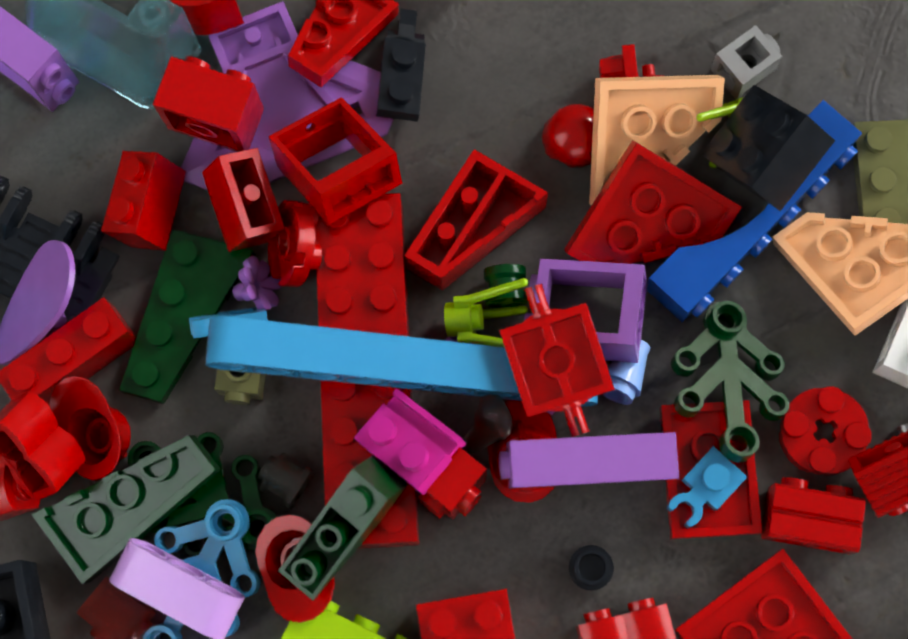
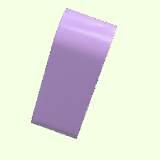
(177, 588)

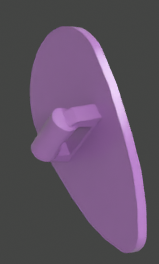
(38, 300)

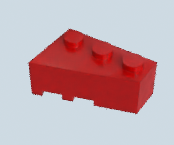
(472, 220)

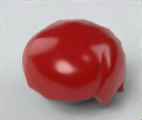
(569, 135)

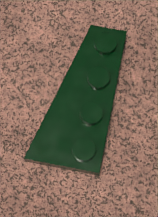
(191, 282)

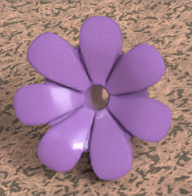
(256, 284)

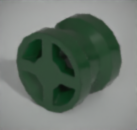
(502, 274)

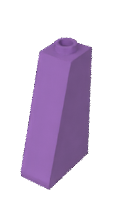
(590, 460)

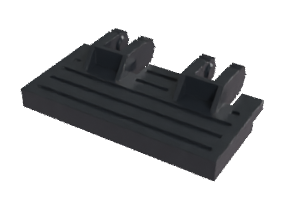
(22, 243)

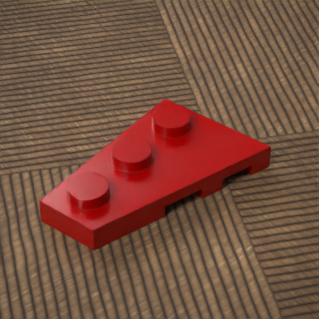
(337, 34)

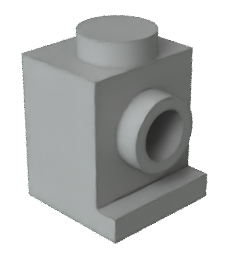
(752, 47)

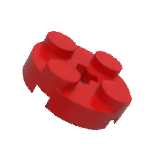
(294, 249)
(830, 406)

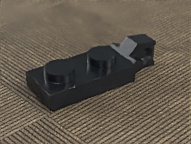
(402, 70)

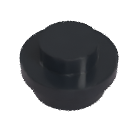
(591, 567)

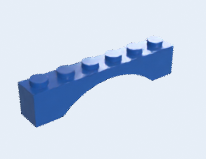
(695, 271)

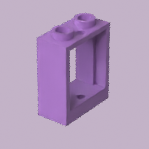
(34, 63)
(630, 277)

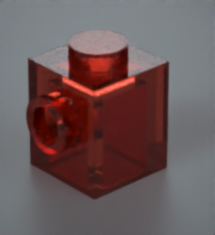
(115, 613)

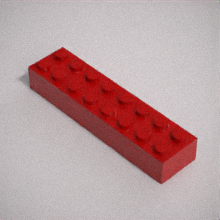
(365, 291)

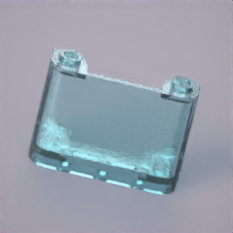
(115, 48)

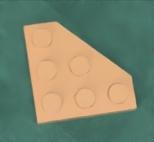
(652, 112)
(850, 263)

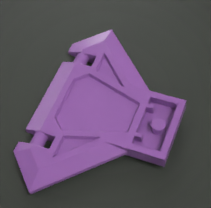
(261, 52)

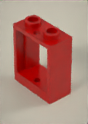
(352, 184)

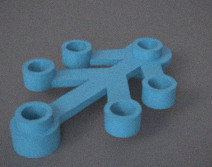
(206, 561)

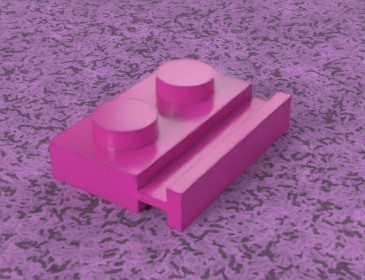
(409, 441)

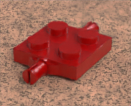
(556, 360)

